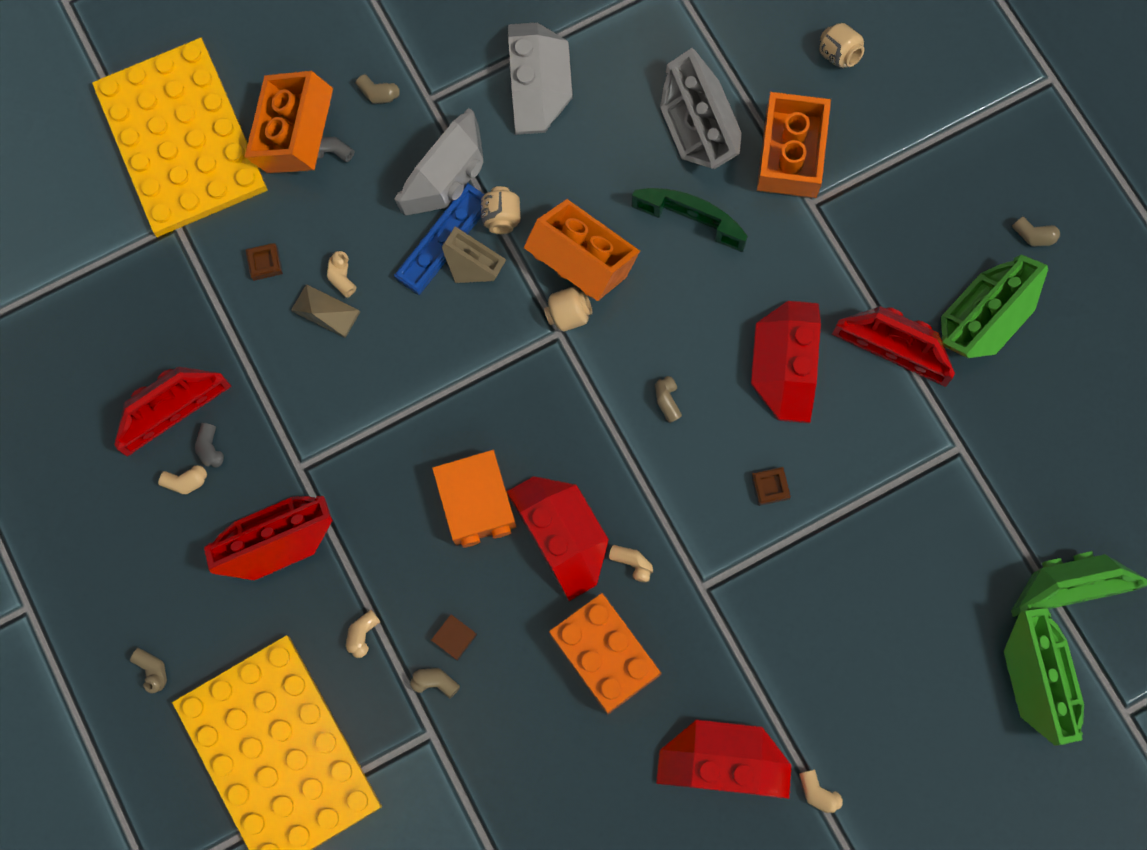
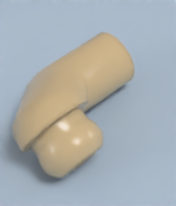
(337, 273)
(184, 483)
(635, 559)
(357, 633)
(817, 796)

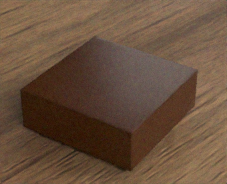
(264, 261)
(771, 486)
(454, 637)

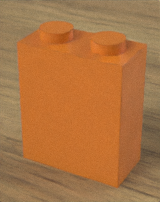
(474, 499)

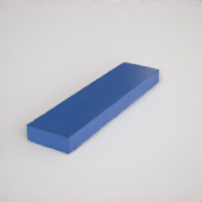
(428, 255)

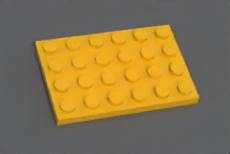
(179, 137)
(276, 752)

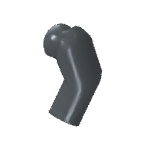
(337, 147)
(204, 447)

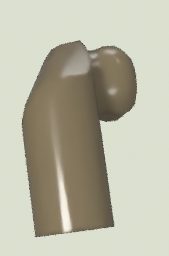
(377, 92)
(1036, 235)
(664, 399)
(154, 670)
(431, 678)

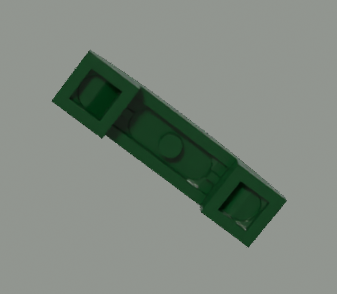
(656, 199)

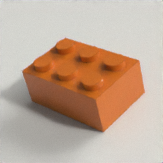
(289, 122)
(794, 145)
(581, 249)
(605, 653)

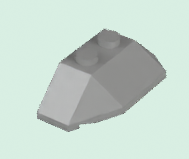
(538, 76)
(699, 113)
(444, 168)

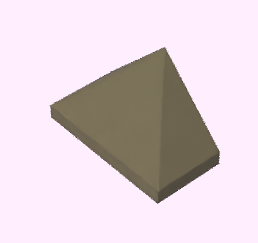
(470, 259)
(325, 311)

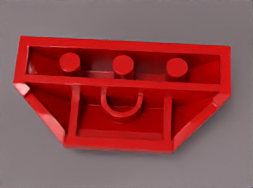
(898, 341)
(788, 360)
(164, 404)
(562, 531)
(270, 538)
(725, 760)

